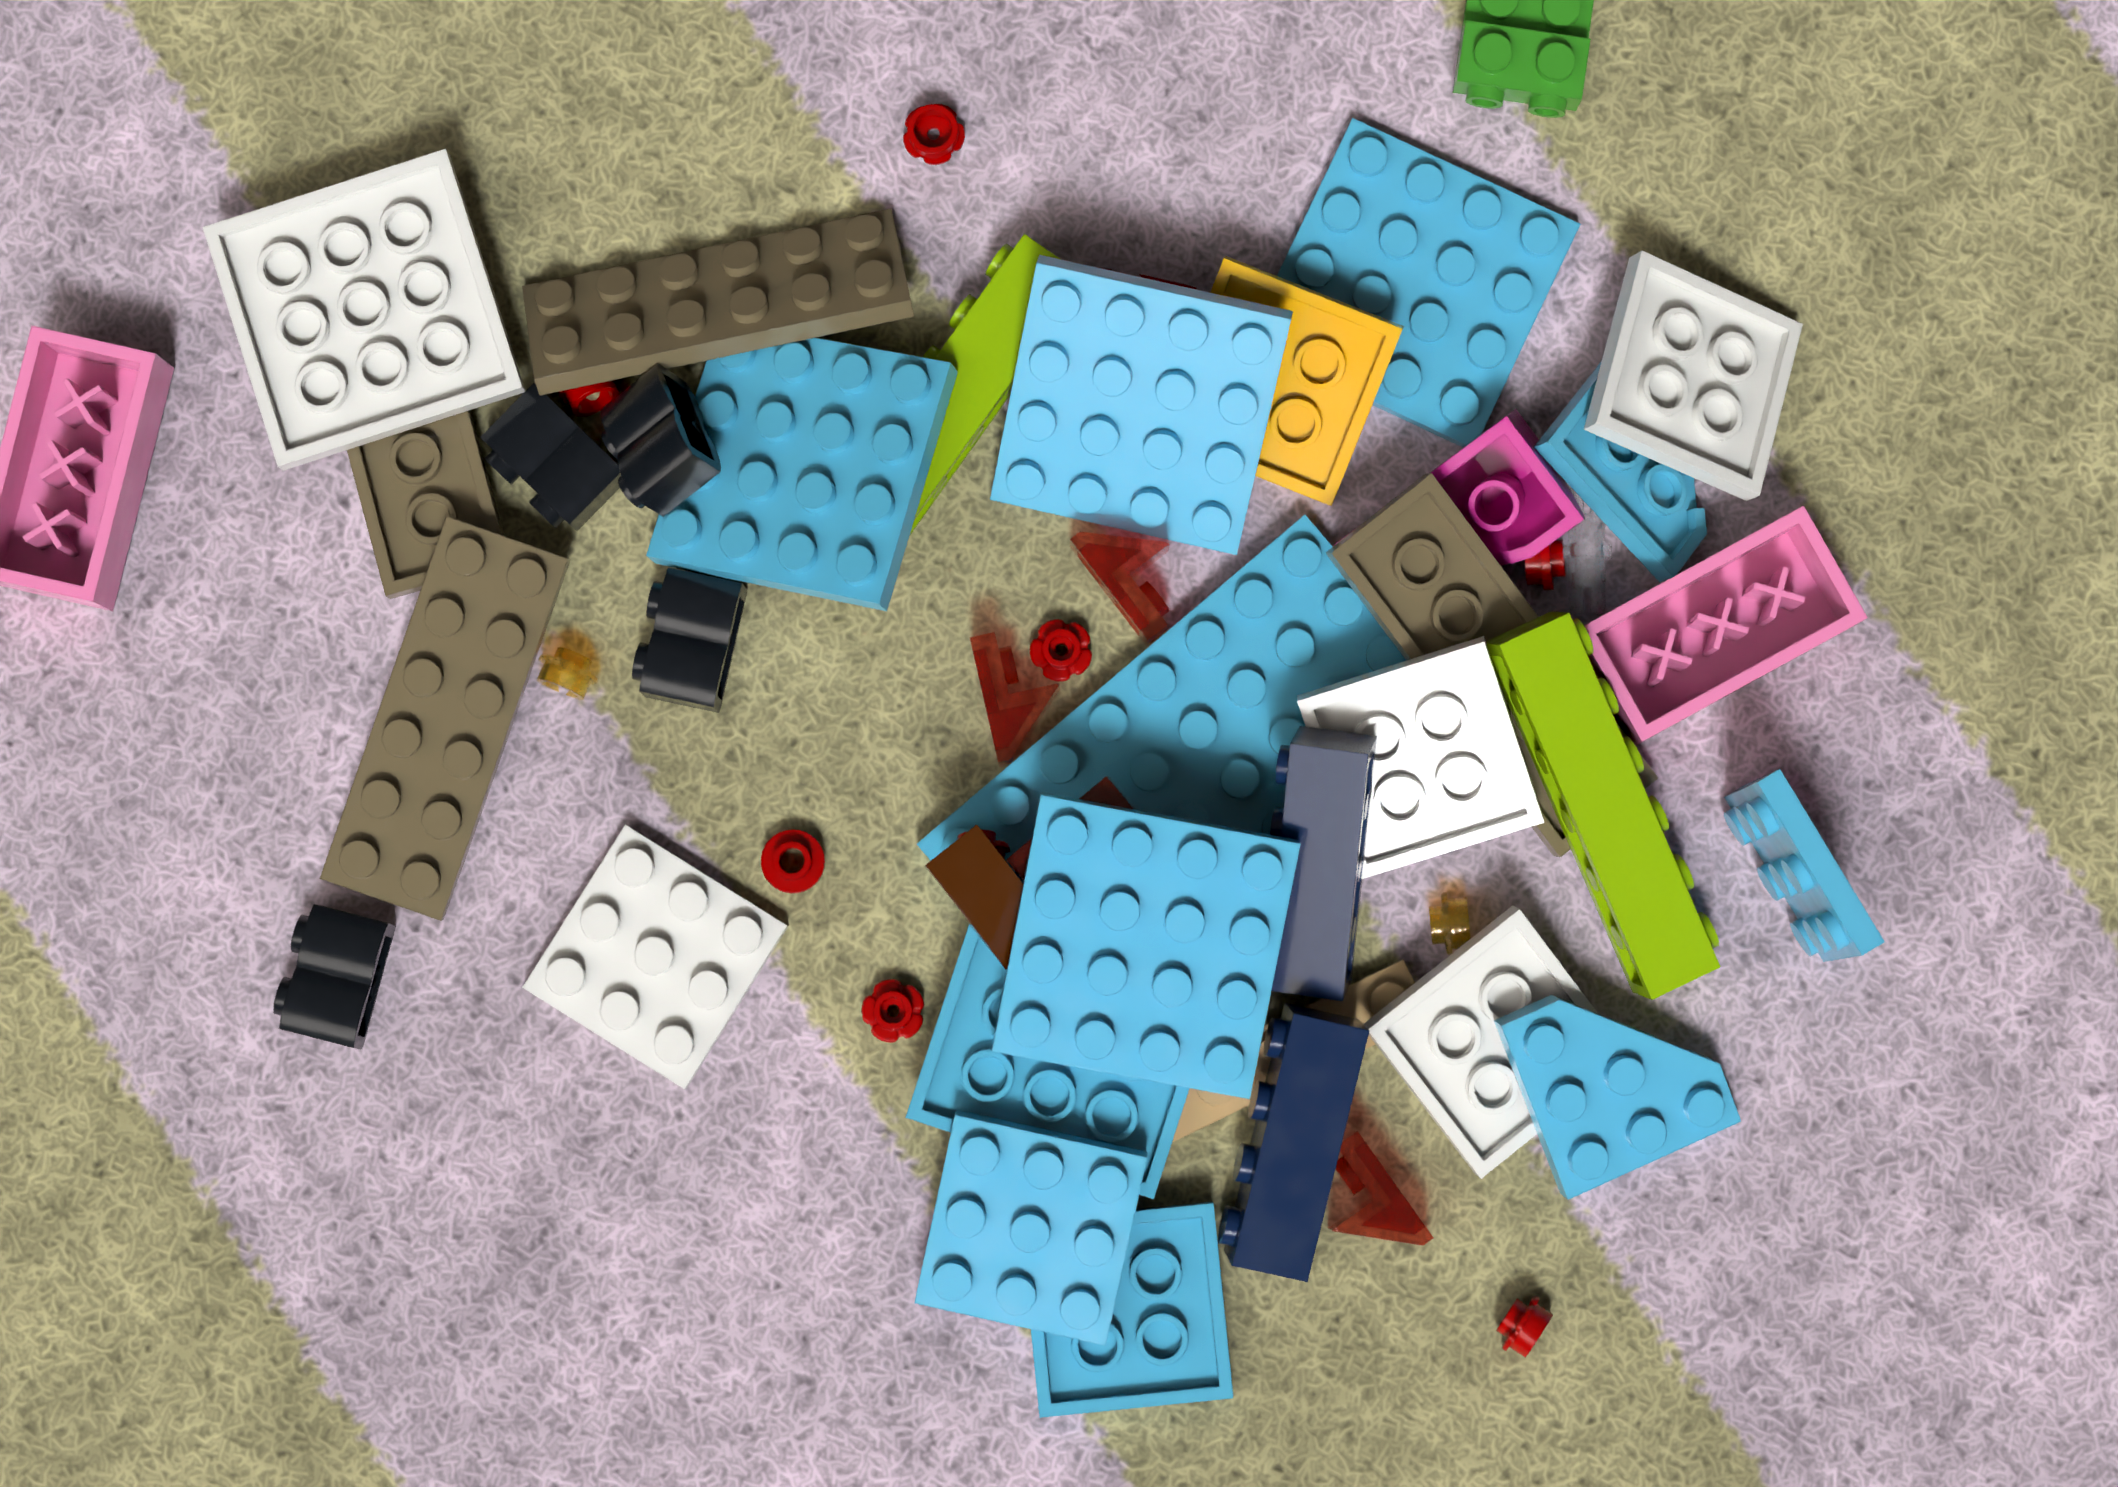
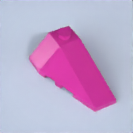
(1509, 491)

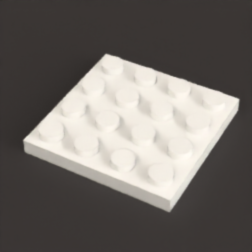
(363, 309)

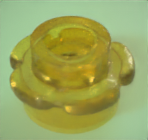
(568, 671)
(1450, 923)

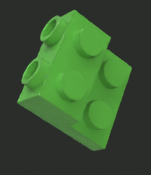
(1524, 54)

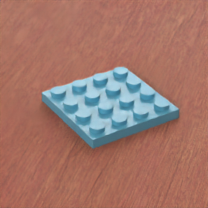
(1441, 258)
(1139, 404)
(816, 472)
(1145, 945)
(1075, 1101)

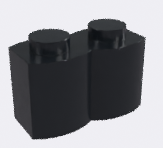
(659, 441)
(553, 458)
(690, 639)
(334, 976)

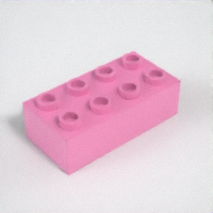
(76, 464)
(1721, 625)

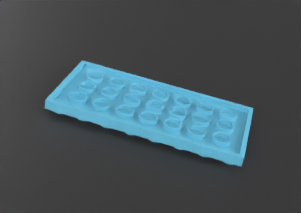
(1204, 707)

